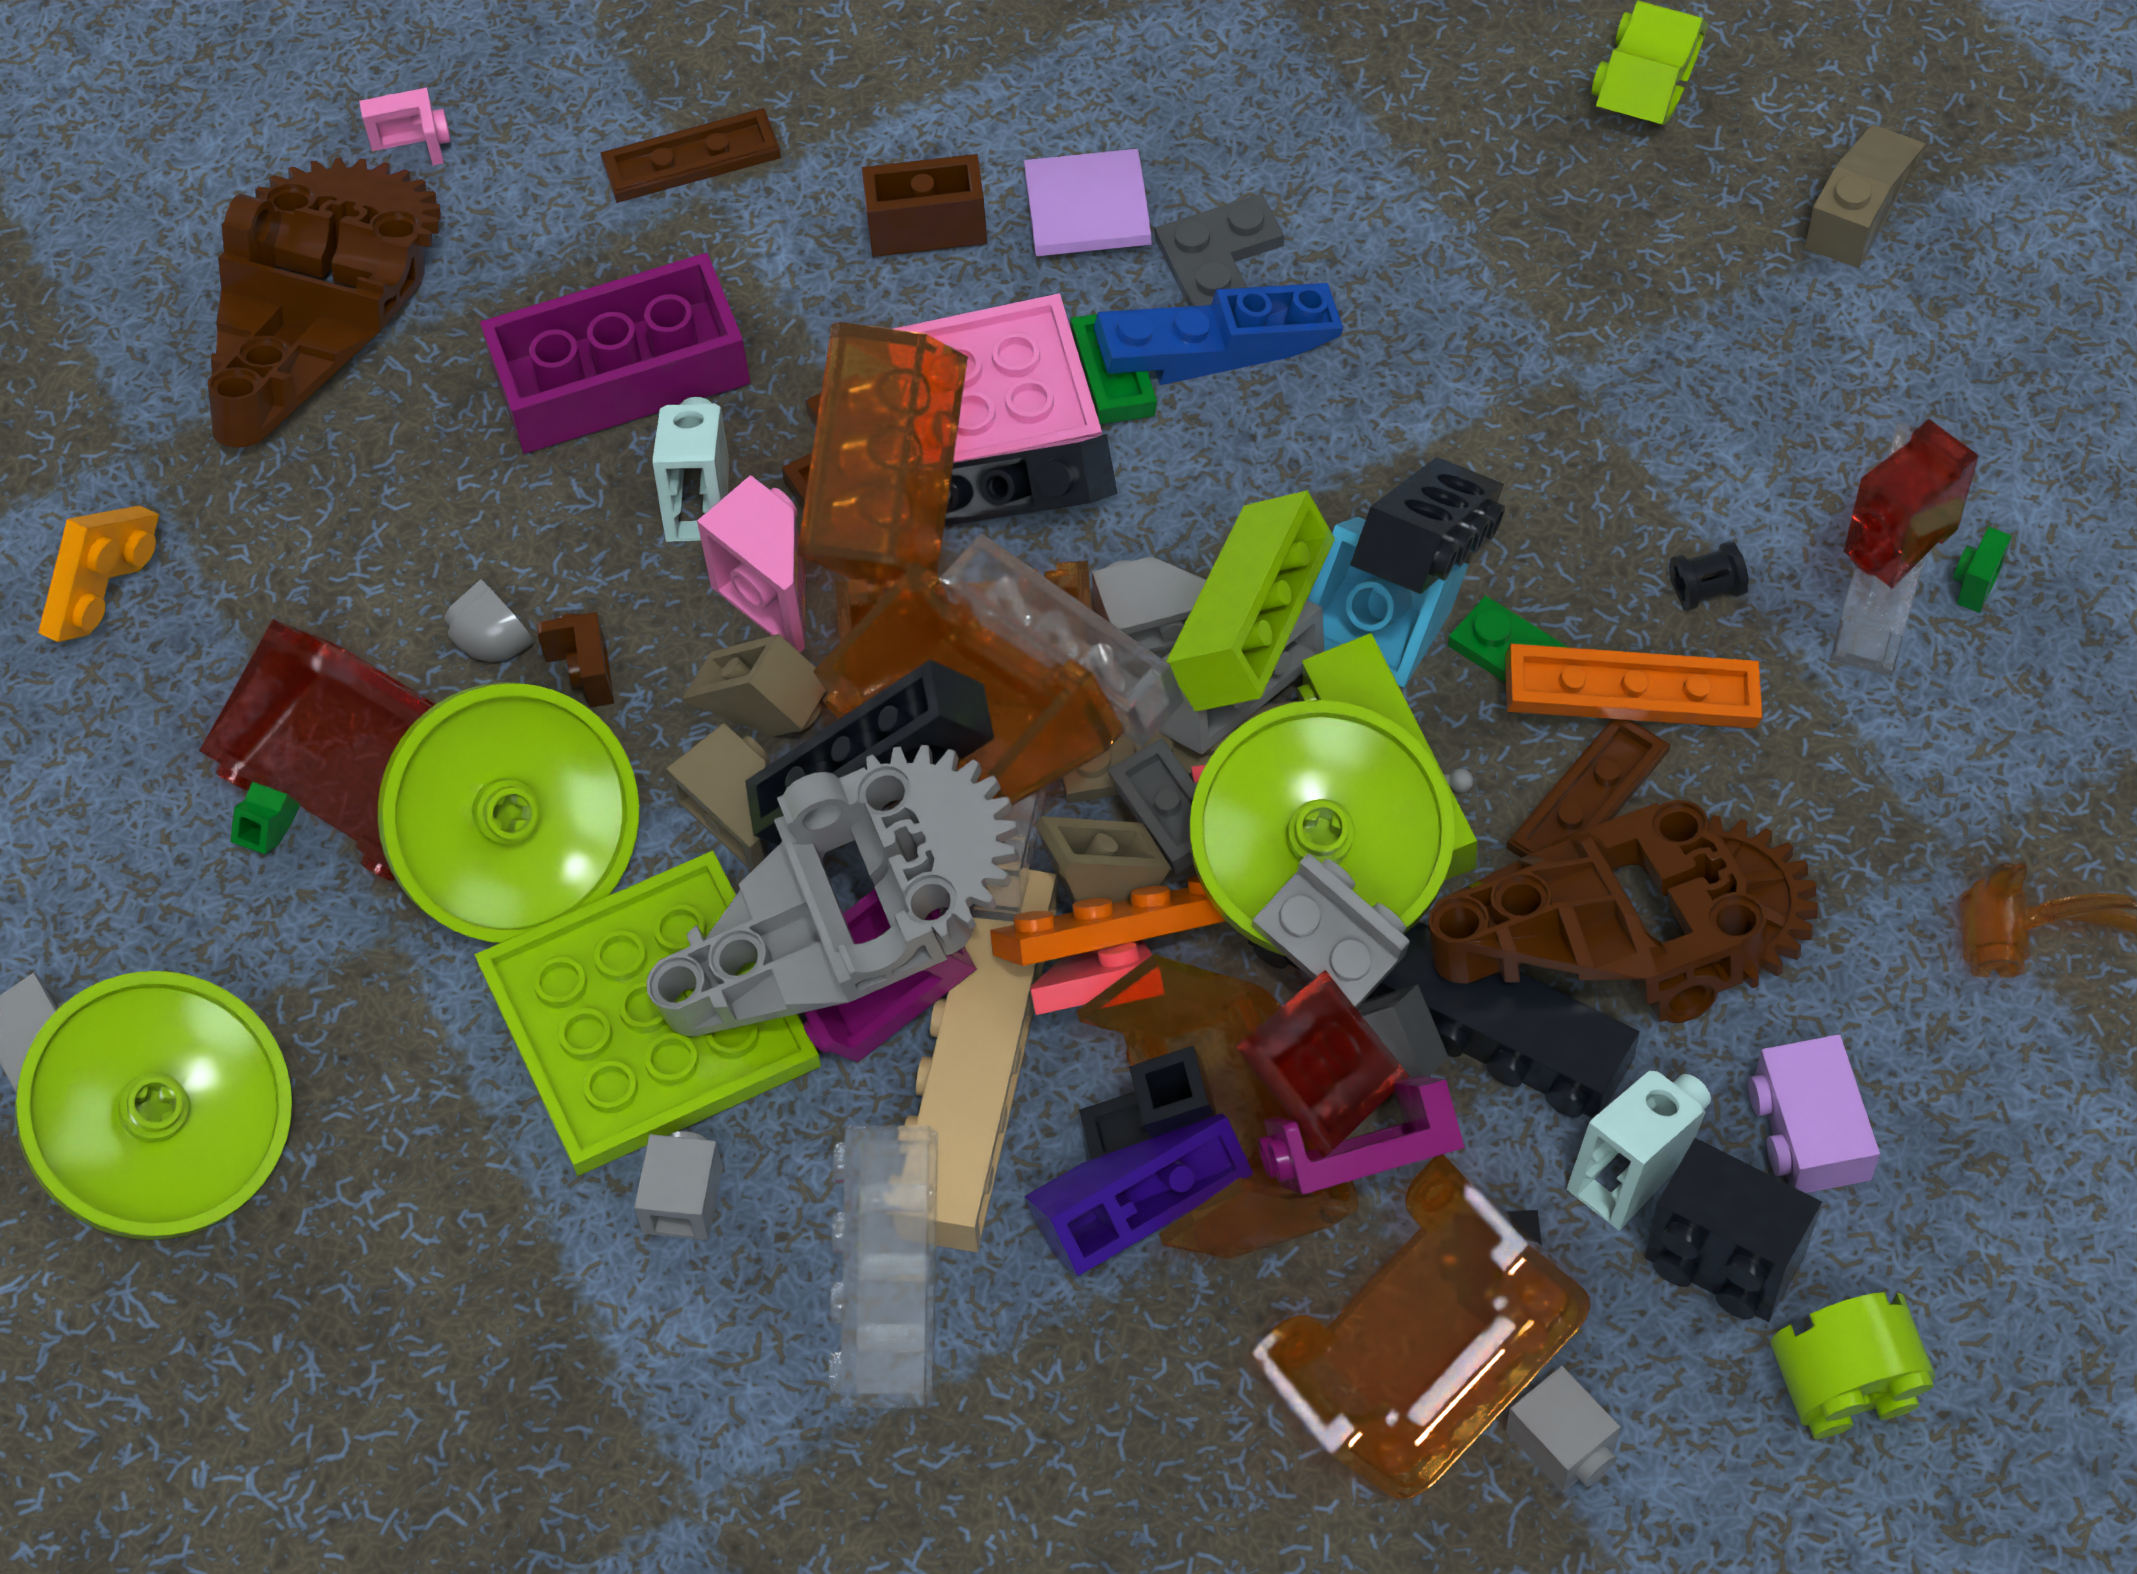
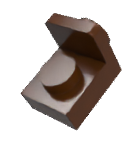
(583, 644)

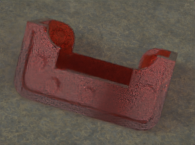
(316, 729)

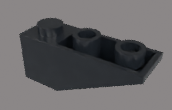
(1031, 480)

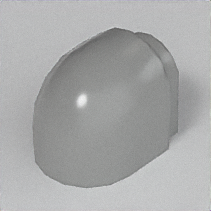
(486, 626)

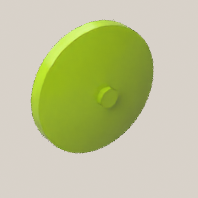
(1324, 785)
(507, 810)
(153, 1105)

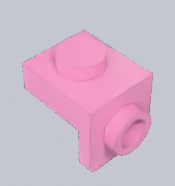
(405, 120)

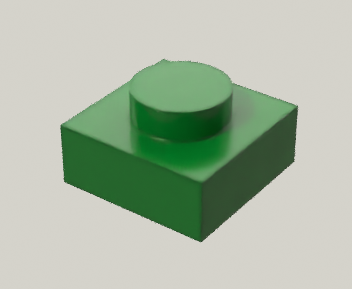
(1980, 568)

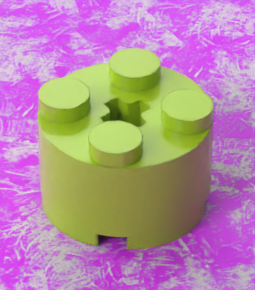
(1854, 1361)

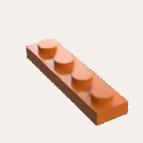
(1633, 686)
(1103, 924)

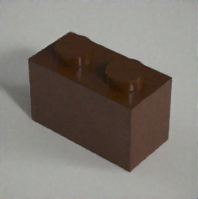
(925, 205)

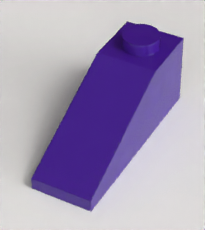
(1135, 1191)

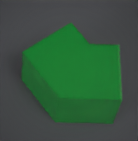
(263, 818)

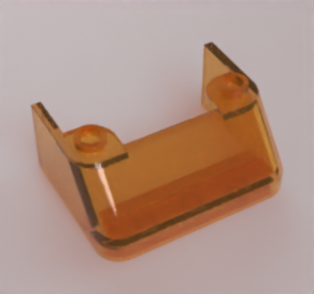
(1179, 1006)

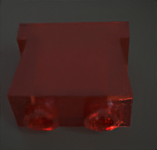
(1910, 503)

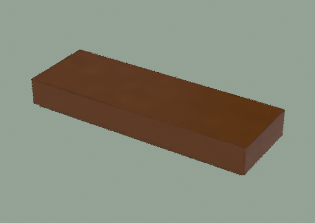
(690, 155)
(1593, 786)

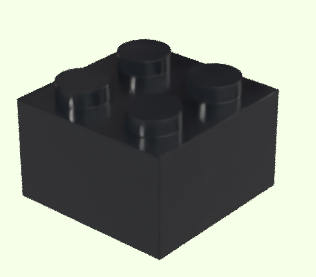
(1731, 1231)

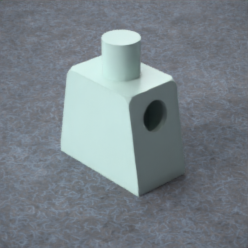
(689, 438)
(1648, 1126)

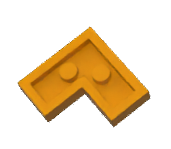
(88, 555)

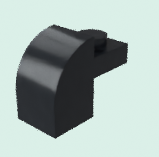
(1167, 1096)

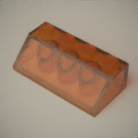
(882, 453)

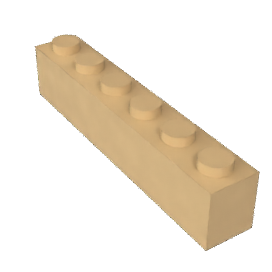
(976, 1072)

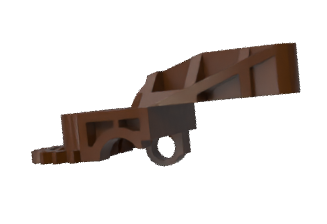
(291, 331)
(1573, 916)

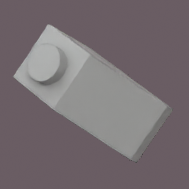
(1146, 599)

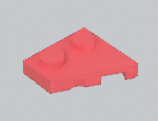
(1085, 975)

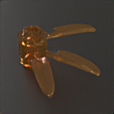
(1999, 921)

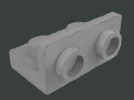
(1332, 929)

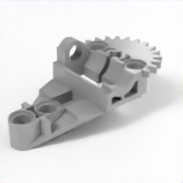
(791, 916)

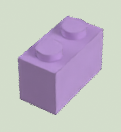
(1814, 1115)

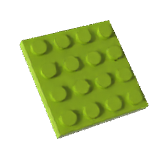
(599, 1042)

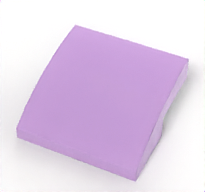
(1087, 202)

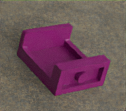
(867, 1022)
(1427, 1131)

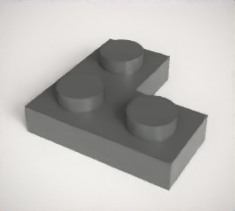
(1207, 245)
(1160, 798)

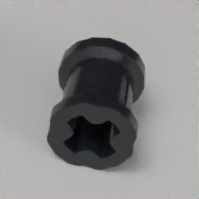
(1730, 577)

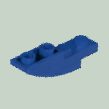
(1232, 333)

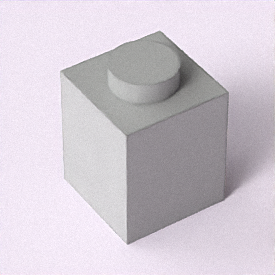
(679, 1186)
(1564, 1431)

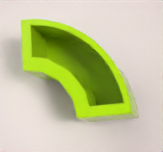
(1651, 56)

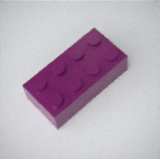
(615, 352)

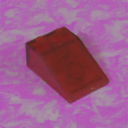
(1322, 1062)

